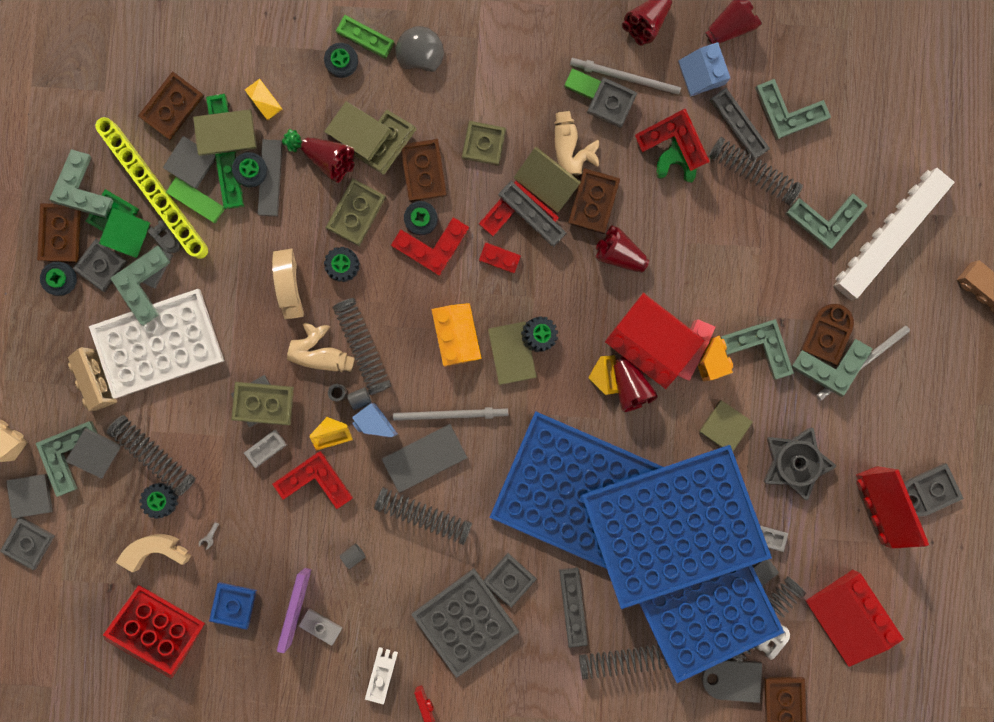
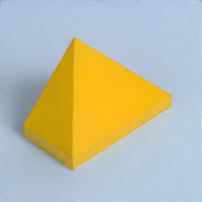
(263, 99)
(604, 376)
(330, 433)

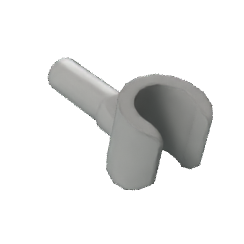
(208, 538)

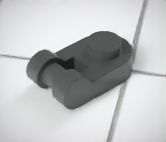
(168, 241)

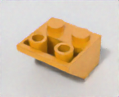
(715, 361)

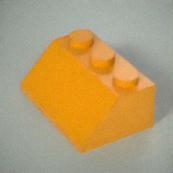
(456, 334)

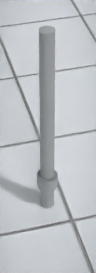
(589, 66)
(874, 354)
(488, 413)

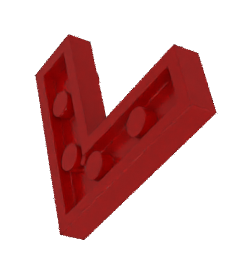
(685, 134)
(502, 212)
(439, 256)
(320, 469)

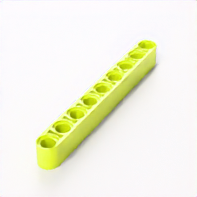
(144, 182)

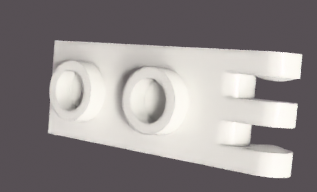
(381, 676)

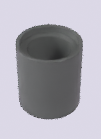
(331, 390)
(359, 398)
(352, 556)

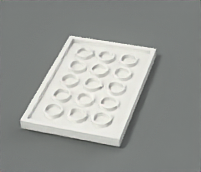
(162, 350)

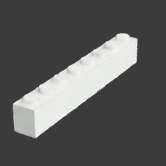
(893, 234)

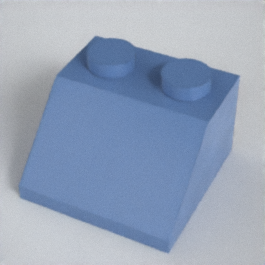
(704, 69)
(373, 422)

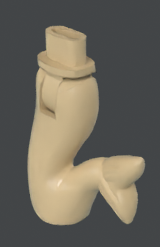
(565, 143)
(324, 358)

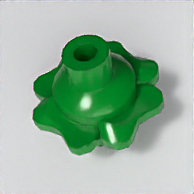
(292, 140)

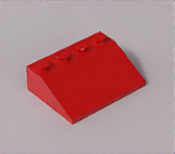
(654, 341)
(891, 508)
(854, 619)
(154, 631)

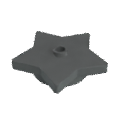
(810, 467)

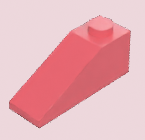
(705, 331)

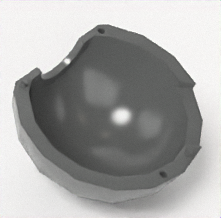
(419, 49)

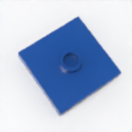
(232, 605)

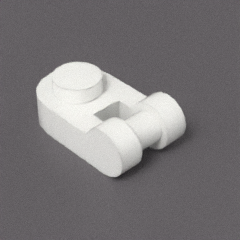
(780, 641)

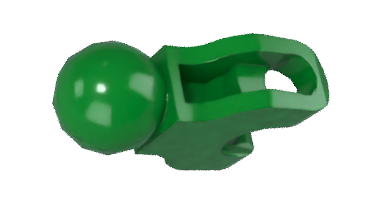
(674, 156)

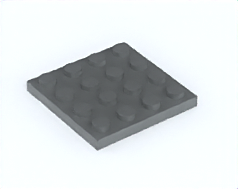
(465, 622)

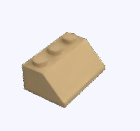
(90, 379)
(10, 443)

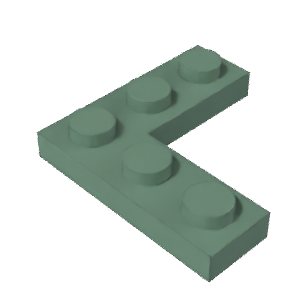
(778, 116)
(67, 192)
(826, 231)
(128, 282)
(772, 342)
(837, 379)
(53, 457)

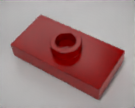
(425, 705)

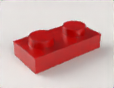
(499, 258)

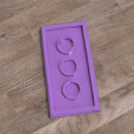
(294, 610)

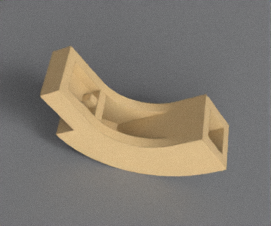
(285, 283)
(136, 552)

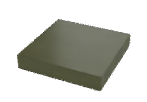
(483, 143)
(725, 426)

